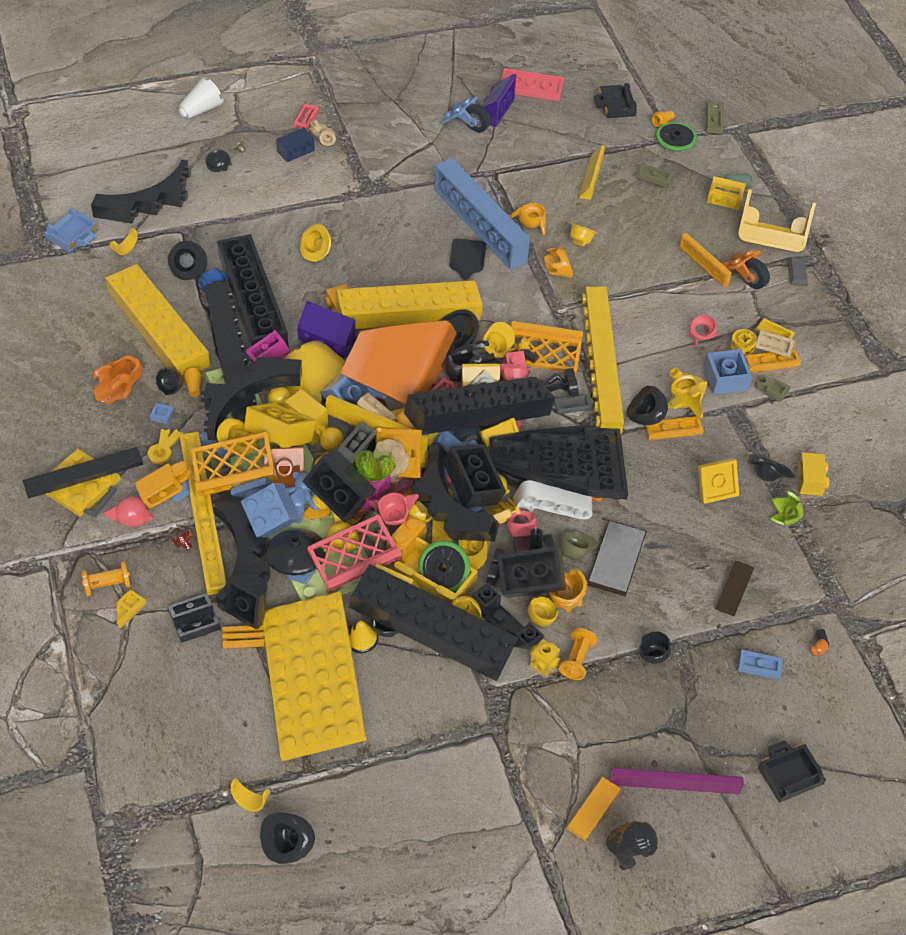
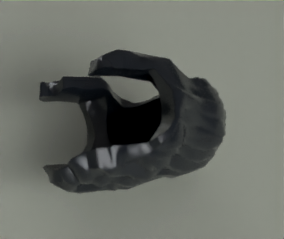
(454, 361)
(632, 840)

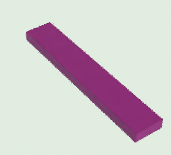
(676, 781)

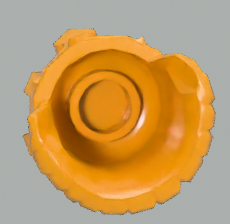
(574, 593)

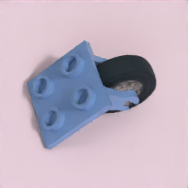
(472, 114)
(462, 437)

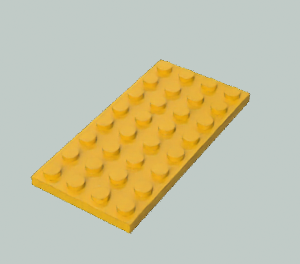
(313, 676)

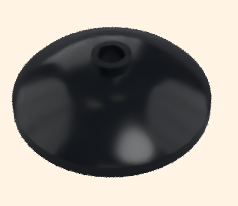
(466, 328)
(289, 553)

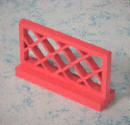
(356, 571)

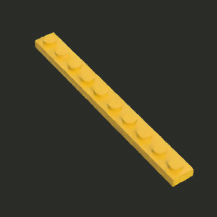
(204, 520)

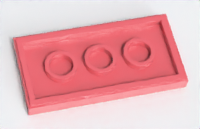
(536, 84)

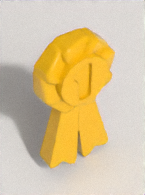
(161, 452)

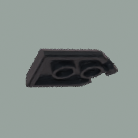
(467, 257)

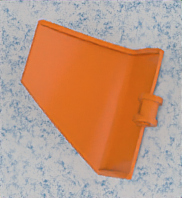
(400, 358)

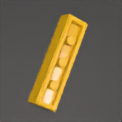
(592, 174)

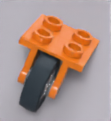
(753, 270)

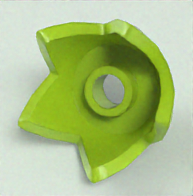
(789, 509)

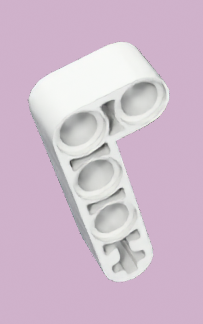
(552, 499)

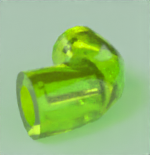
(372, 469)

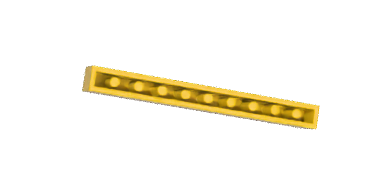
(603, 359)

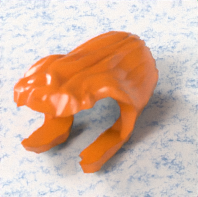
(117, 379)

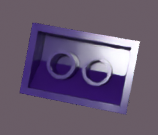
(500, 99)
(328, 327)

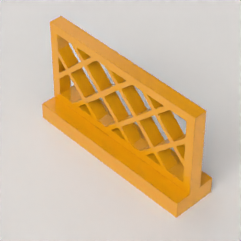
(548, 335)
(226, 482)

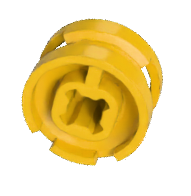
(744, 340)

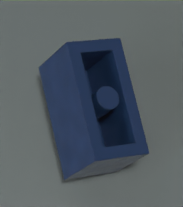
(295, 144)

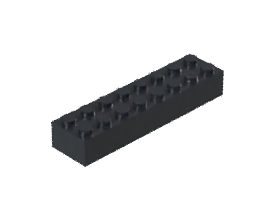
(250, 288)
(478, 405)
(432, 622)

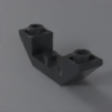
(495, 614)

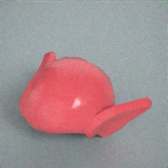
(394, 507)
(130, 512)

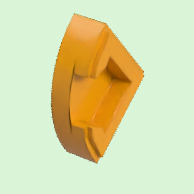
(311, 514)

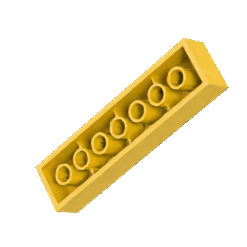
(407, 303)
(157, 320)

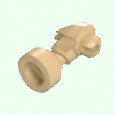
(325, 134)

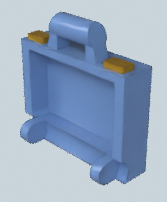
(72, 231)

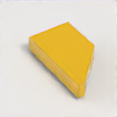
(128, 606)

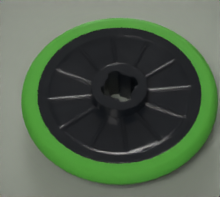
(676, 136)
(449, 554)

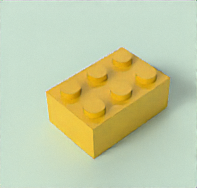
(281, 423)

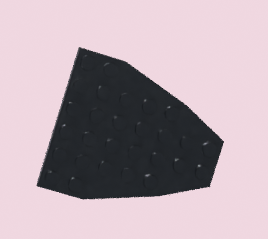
(568, 458)

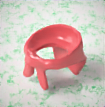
(709, 324)
(522, 529)

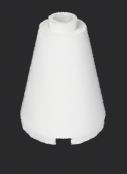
(200, 99)

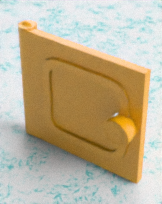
(411, 441)

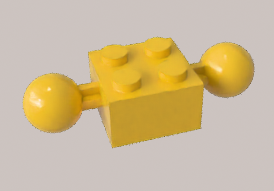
(308, 406)

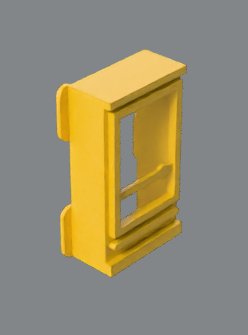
(410, 568)

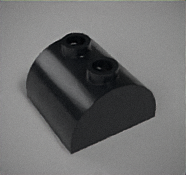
(246, 598)

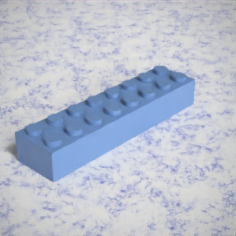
(482, 214)

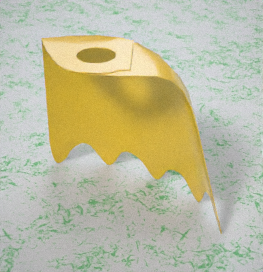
(319, 367)

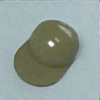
(577, 544)

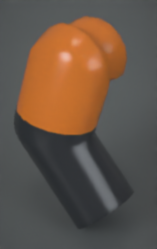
(822, 644)

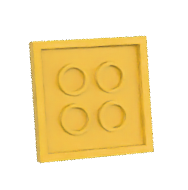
(85, 494)

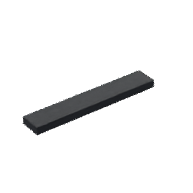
(82, 472)

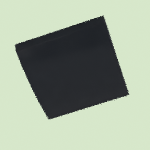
(194, 617)

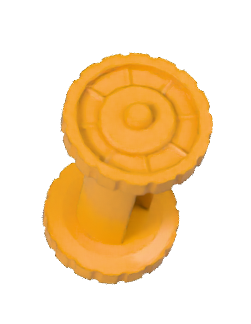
(105, 578)
(582, 641)

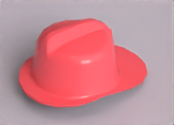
(513, 371)

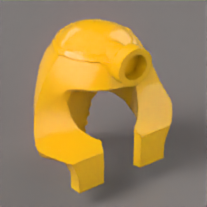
(687, 391)

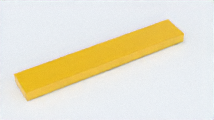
(354, 415)

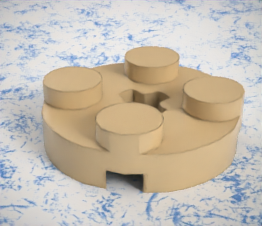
(397, 452)

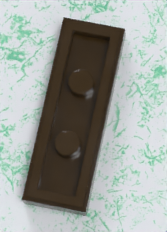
(734, 588)

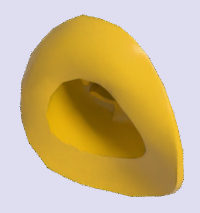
(315, 243)
(234, 429)

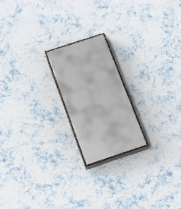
(616, 558)

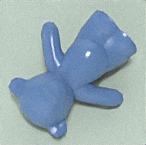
(300, 495)

